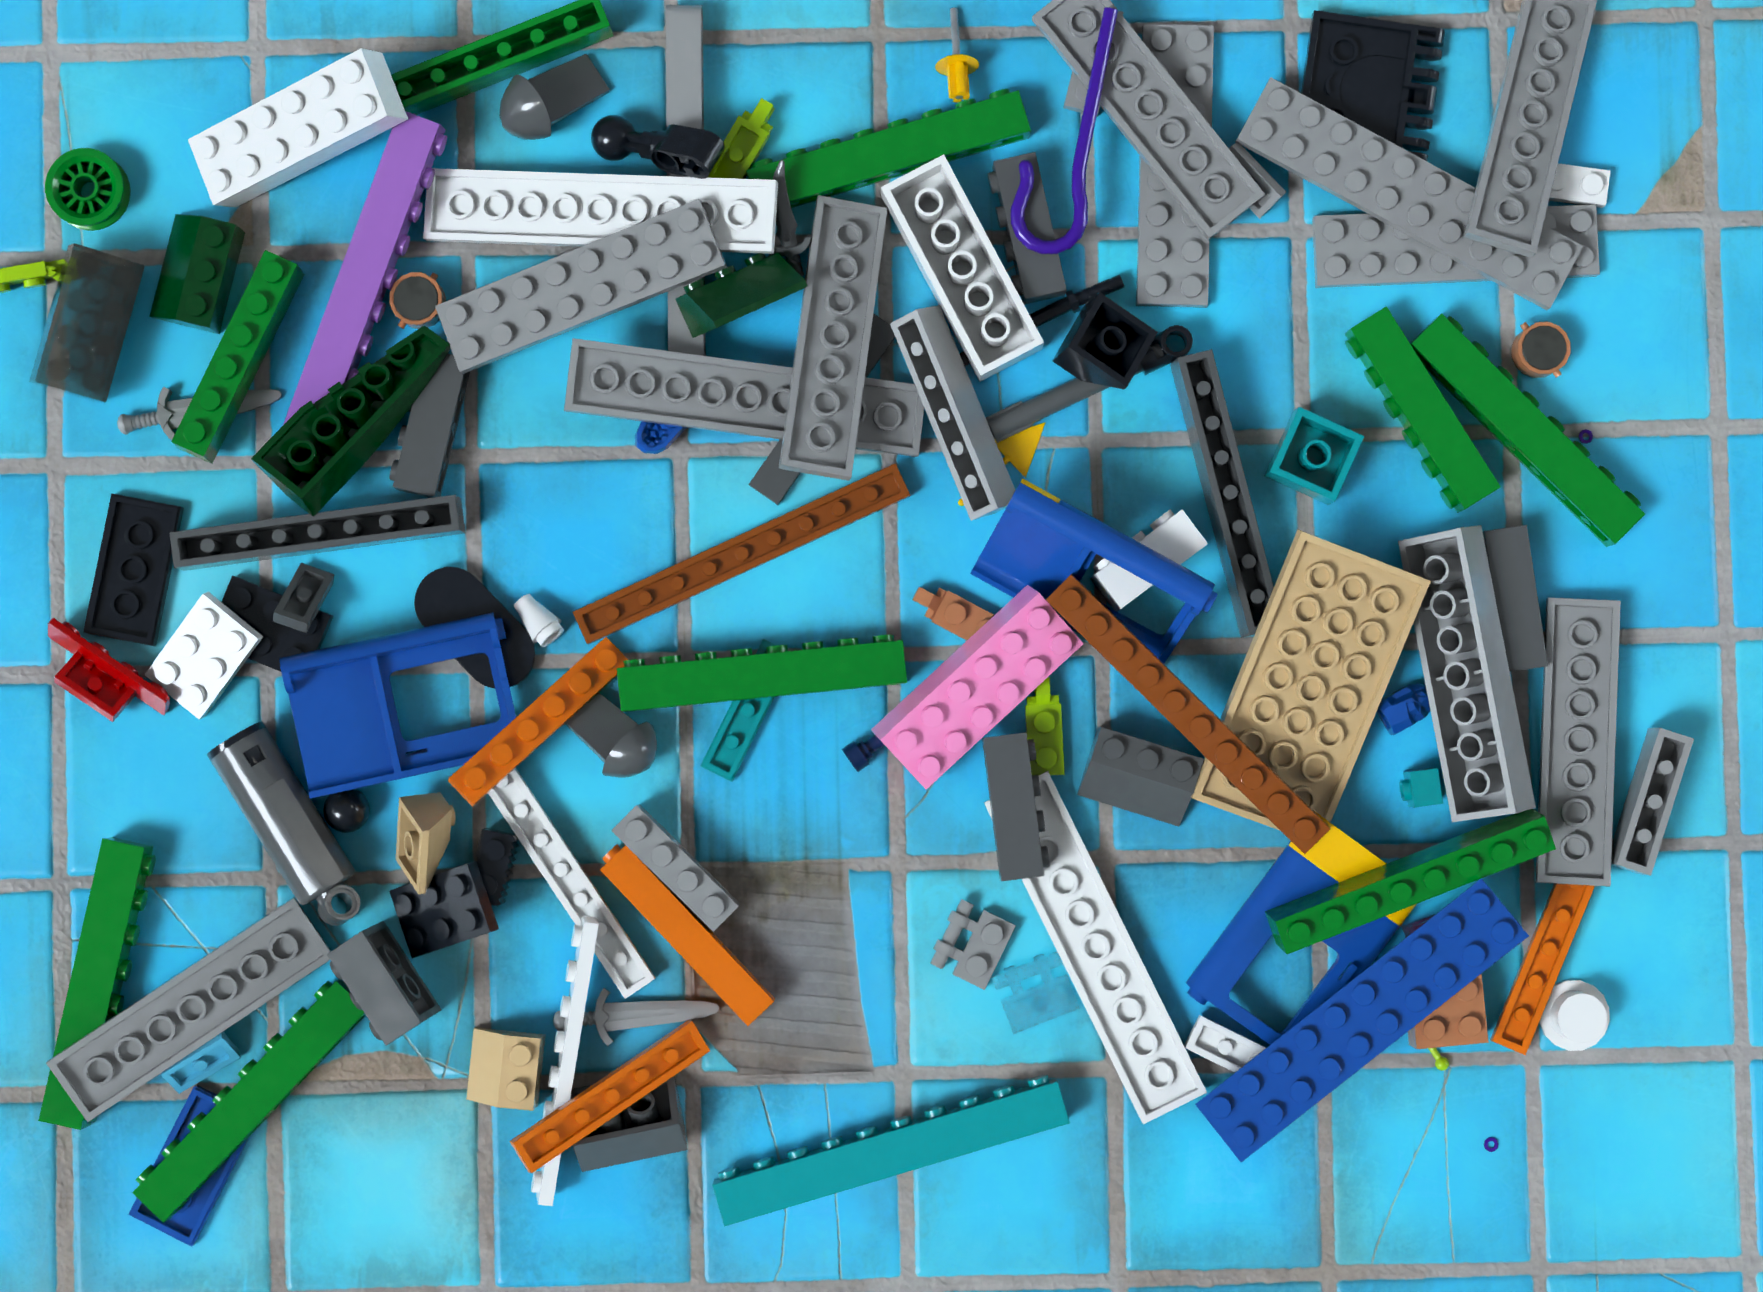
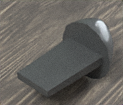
(538, 103)
(615, 738)

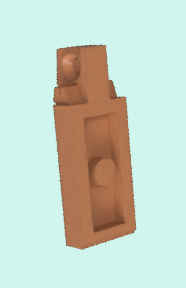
(952, 612)

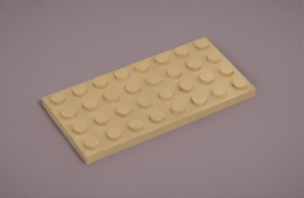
(1316, 672)

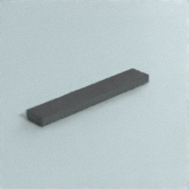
(776, 482)

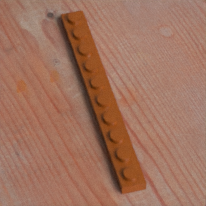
(741, 554)
(1188, 714)

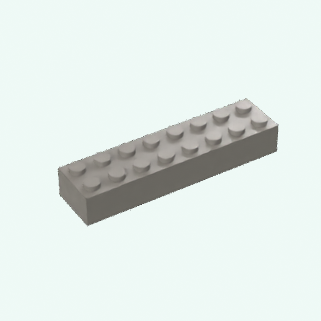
(1468, 676)

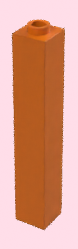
(687, 934)

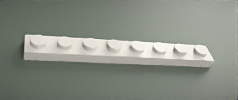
(570, 882)
(567, 1044)

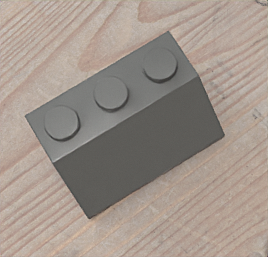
(1140, 776)
(383, 982)
(639, 1132)

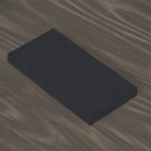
(133, 570)

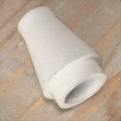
(538, 620)

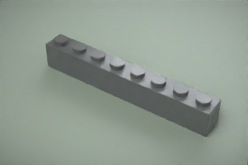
(1224, 487)
(317, 534)

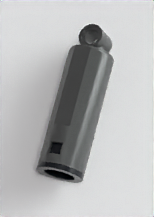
(286, 821)

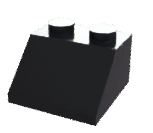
(1105, 344)

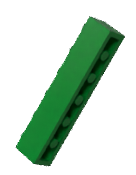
(238, 357)
(1421, 410)

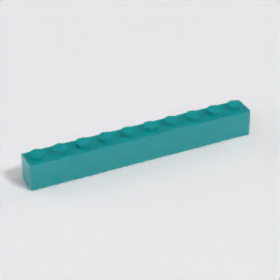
(889, 1151)

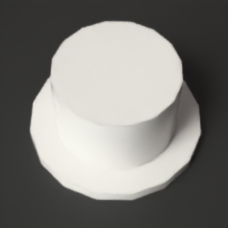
(1575, 1015)

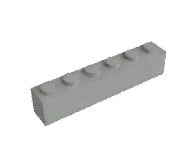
(954, 411)

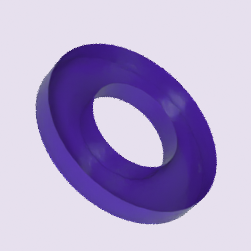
(1590, 436)
(1495, 1144)

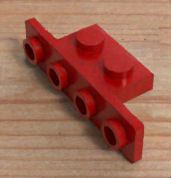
(99, 678)

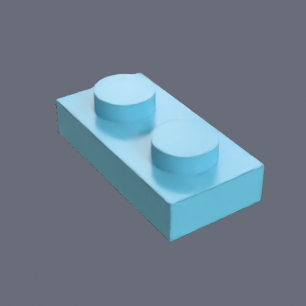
(202, 1063)

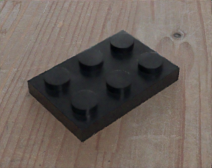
(257, 608)
(448, 912)

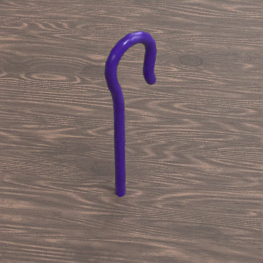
(1080, 157)

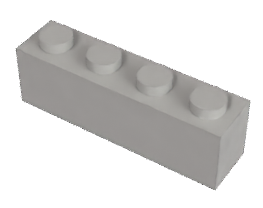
(1650, 800)
(675, 867)

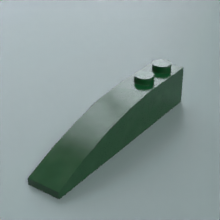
(341, 431)

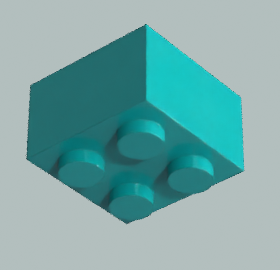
(1314, 456)

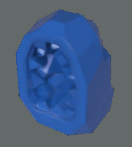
(656, 437)
(1404, 708)

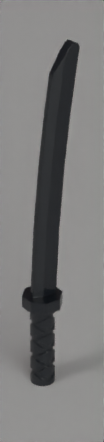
(1070, 302)

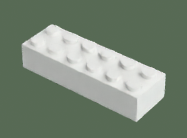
(298, 128)
(961, 268)

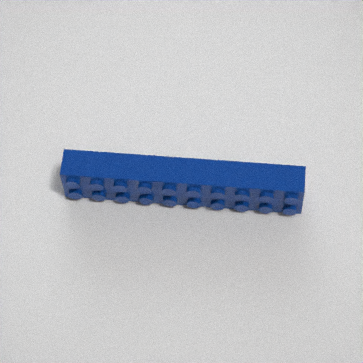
(1361, 1020)

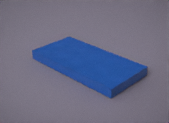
(193, 1215)

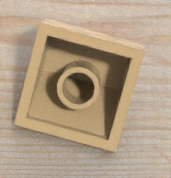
(505, 1068)

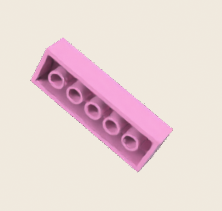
(977, 686)

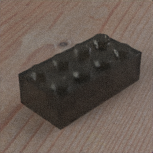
(87, 323)

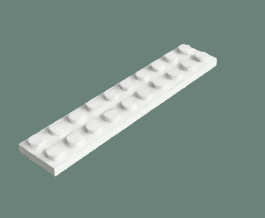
(588, 207)
(1108, 968)

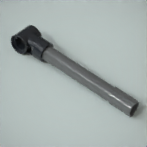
(1023, 415)

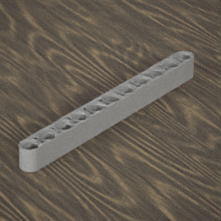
(686, 109)

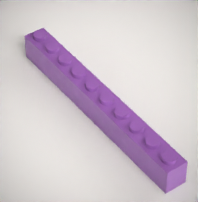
(371, 258)

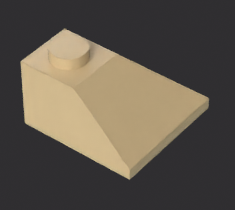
(422, 836)

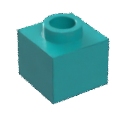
(1421, 787)

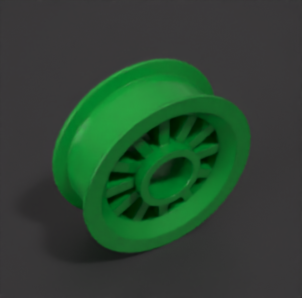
(57, 197)

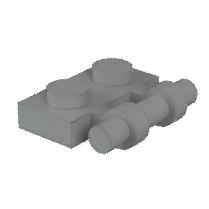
(983, 948)

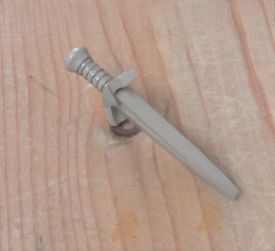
(170, 413)
(638, 1014)

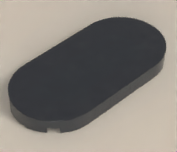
(458, 594)

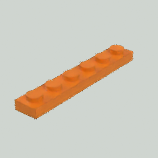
(538, 722)
(1541, 966)
(609, 1096)

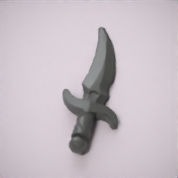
(787, 225)

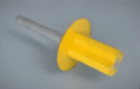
(957, 65)

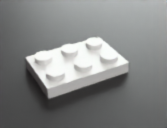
(204, 655)

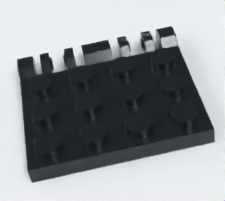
(1367, 71)

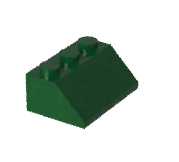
(197, 272)
(738, 292)

